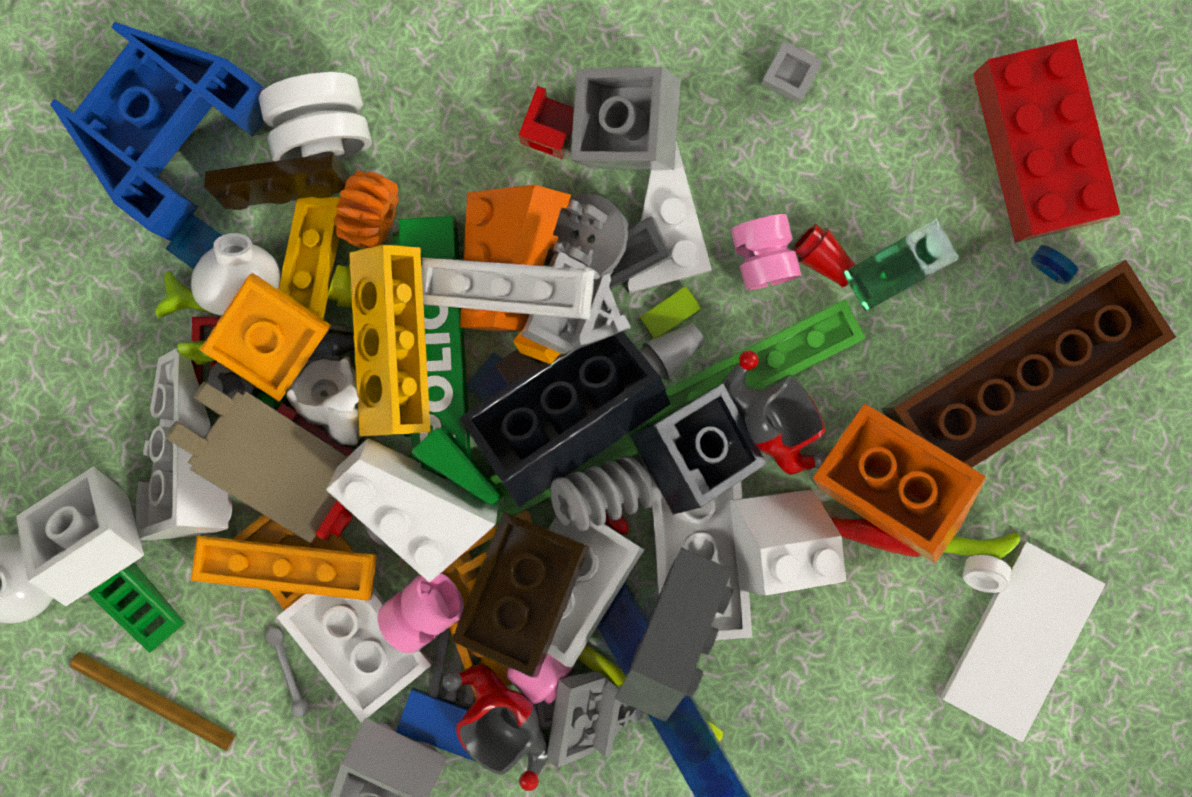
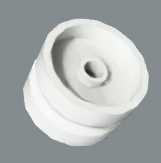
(315, 116)

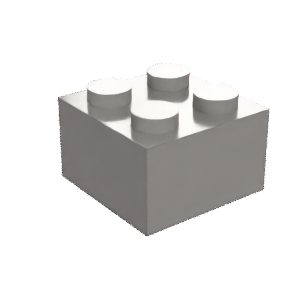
(625, 118)

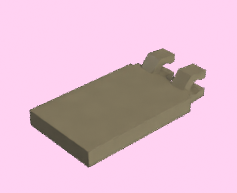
(262, 460)

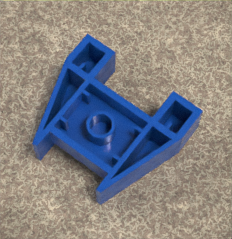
(146, 113)

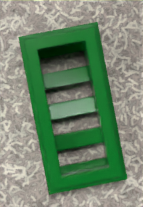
(449, 458)
(123, 615)

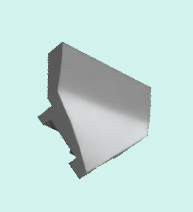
(569, 334)
(586, 718)

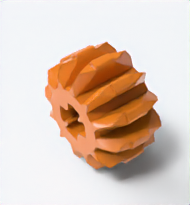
(366, 209)

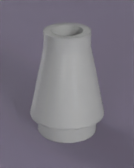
(672, 350)

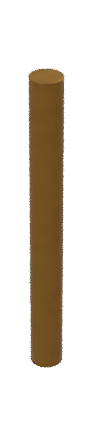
(152, 701)

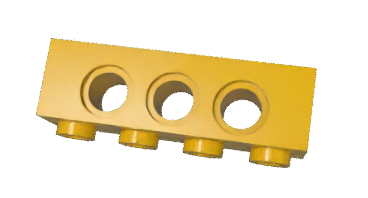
(389, 340)

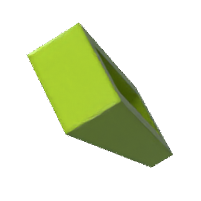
(670, 312)

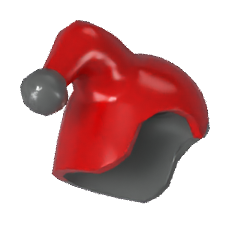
(777, 417)
(499, 725)

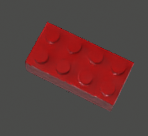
(1046, 140)

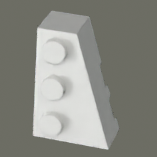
(409, 508)

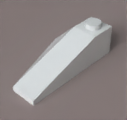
(177, 499)

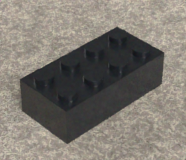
(565, 413)

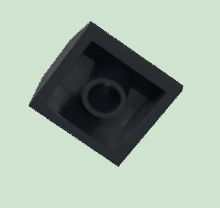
(698, 450)

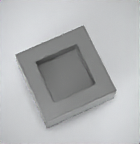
(791, 72)

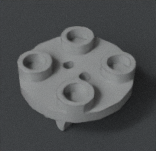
(596, 218)

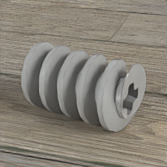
(602, 490)

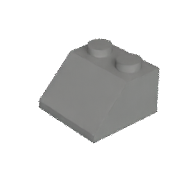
(387, 765)

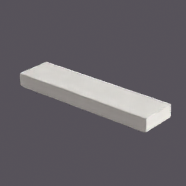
(508, 287)

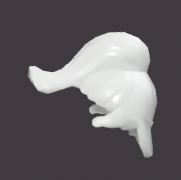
(339, 408)

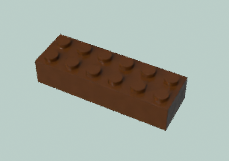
(1035, 366)

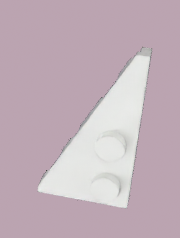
(673, 209)

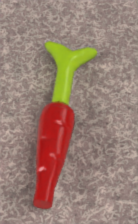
(867, 533)

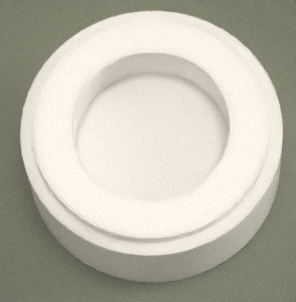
(986, 573)

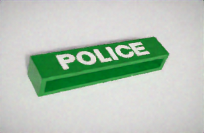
(443, 335)

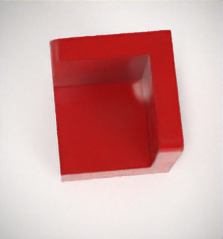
(547, 124)

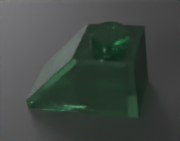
(901, 265)

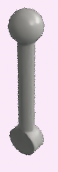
(275, 637)

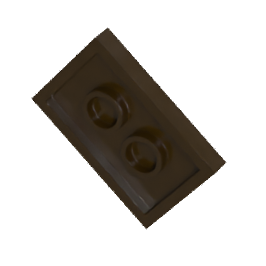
(520, 594)

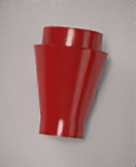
(823, 254)

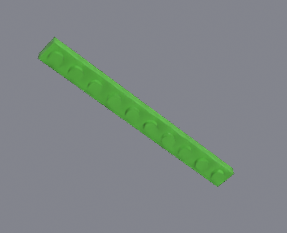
(778, 357)

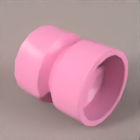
(765, 251)
(420, 613)

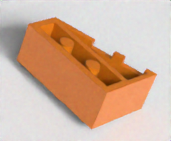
(509, 228)

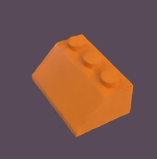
(900, 482)

